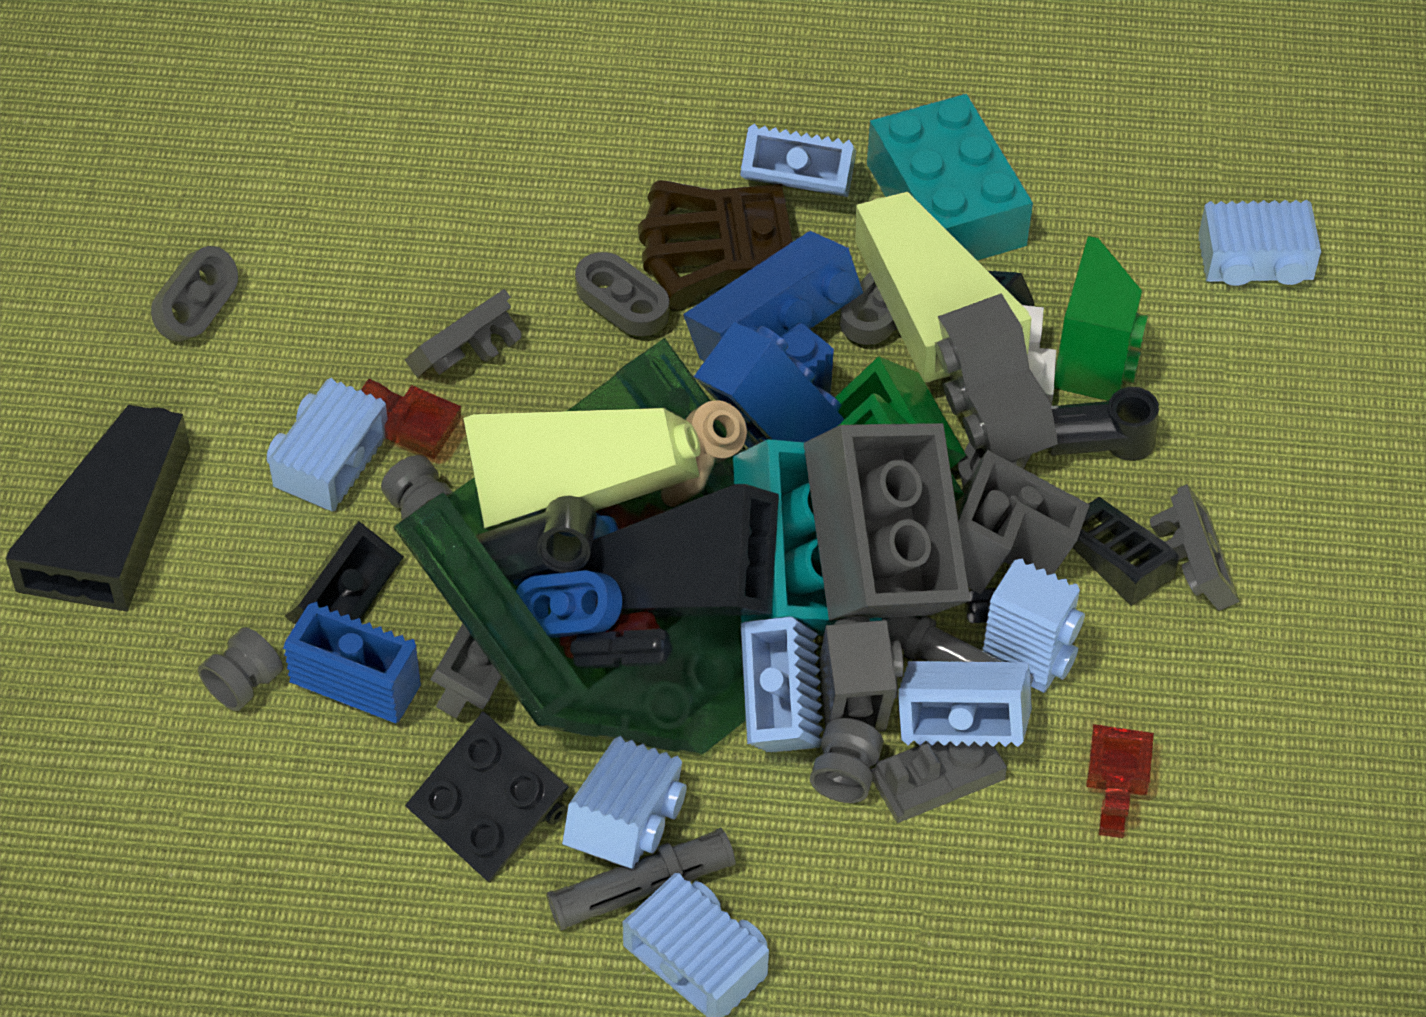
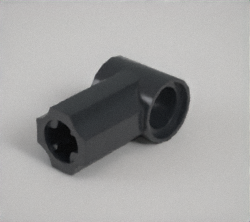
(1121, 425)
(536, 541)

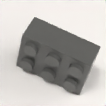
(886, 520)

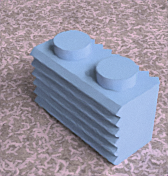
(798, 160)
(1259, 242)
(327, 444)
(1034, 622)
(781, 685)
(965, 702)
(625, 803)
(697, 946)

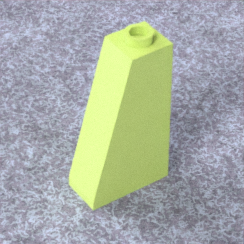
(922, 274)
(591, 455)

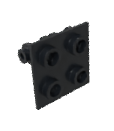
(488, 797)

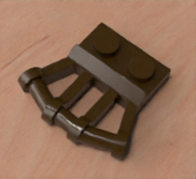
(749, 226)

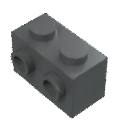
(859, 671)

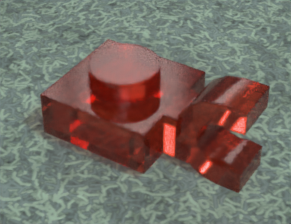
(417, 419)
(1121, 767)

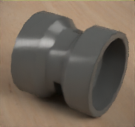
(412, 484)
(242, 666)
(845, 766)

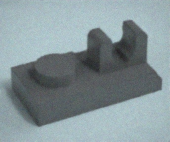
(473, 328)
(1197, 539)
(465, 675)
(935, 776)

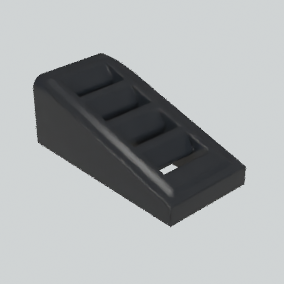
(1130, 582)

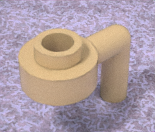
(713, 448)

